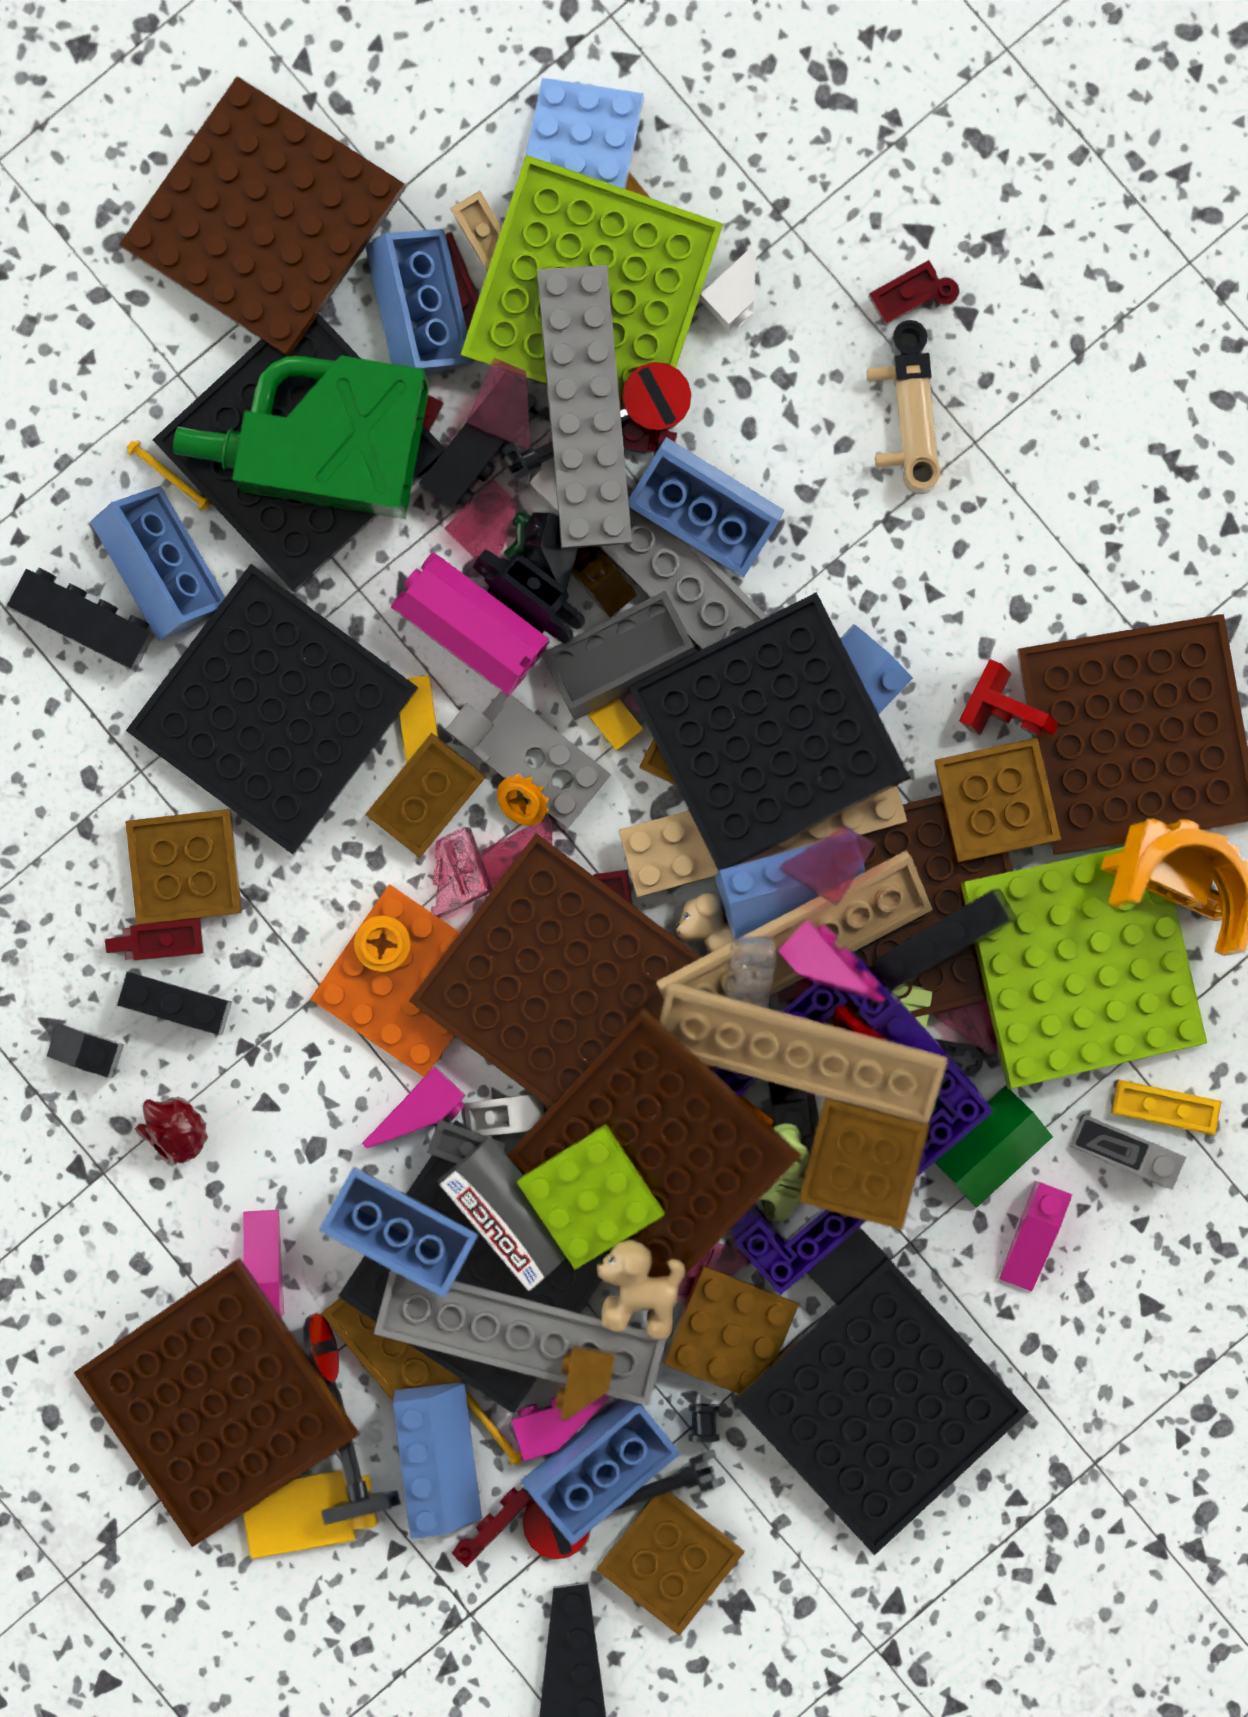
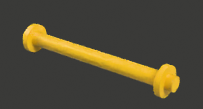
(134, 447)
(495, 1433)

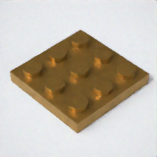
(997, 800)
(183, 867)
(863, 1163)
(728, 1330)
(670, 1560)

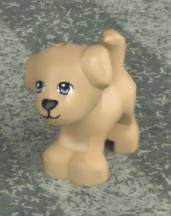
(705, 922)
(629, 1269)

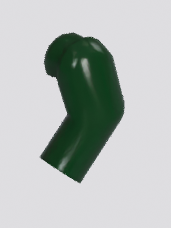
(520, 521)

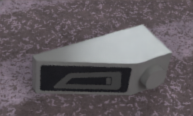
(1128, 1151)

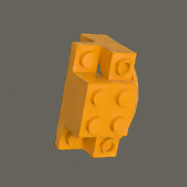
(1180, 866)

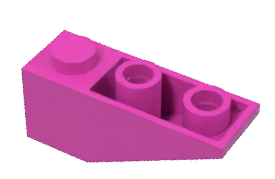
(819, 959)
(544, 1432)

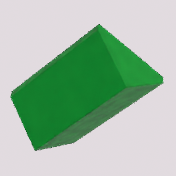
(994, 1147)

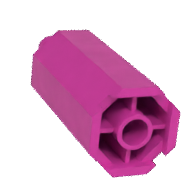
(470, 624)

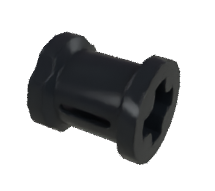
(704, 1422)

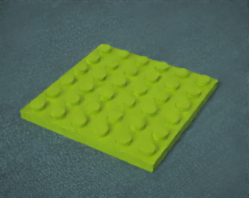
(568, 220)
(1083, 979)

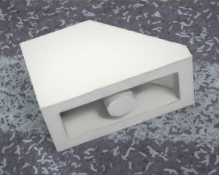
(733, 292)
(503, 1114)

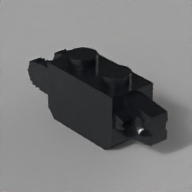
(530, 594)

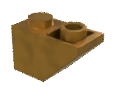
(588, 1379)

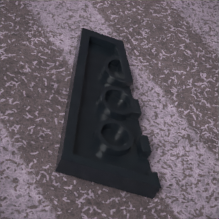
(572, 1662)

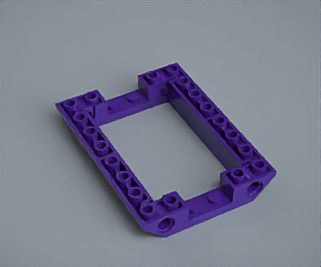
(963, 1108)

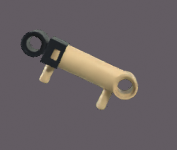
(912, 380)

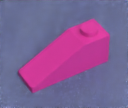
(426, 1104)
(1035, 1235)
(263, 1253)

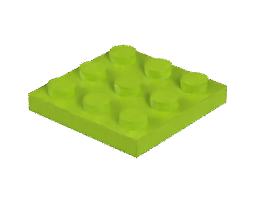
(590, 1197)

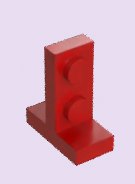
(989, 700)

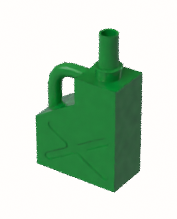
(339, 448)

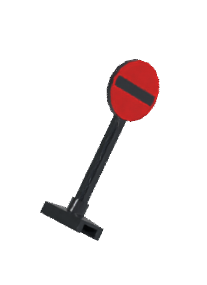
(652, 397)
(324, 1358)
(551, 1543)

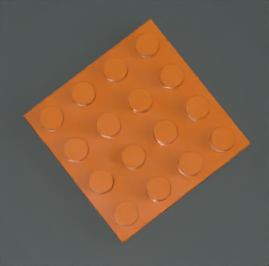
(379, 1001)

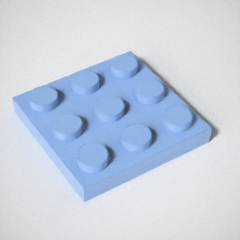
(586, 129)

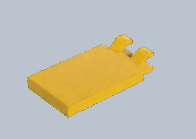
(293, 1516)

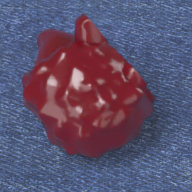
(173, 1129)

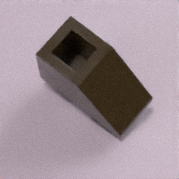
(601, 580)

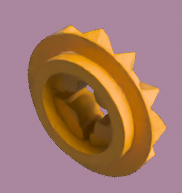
(515, 807)
(371, 930)

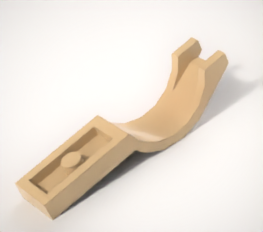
(478, 225)

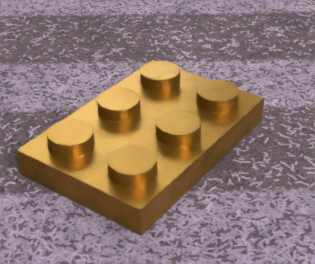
(425, 795)

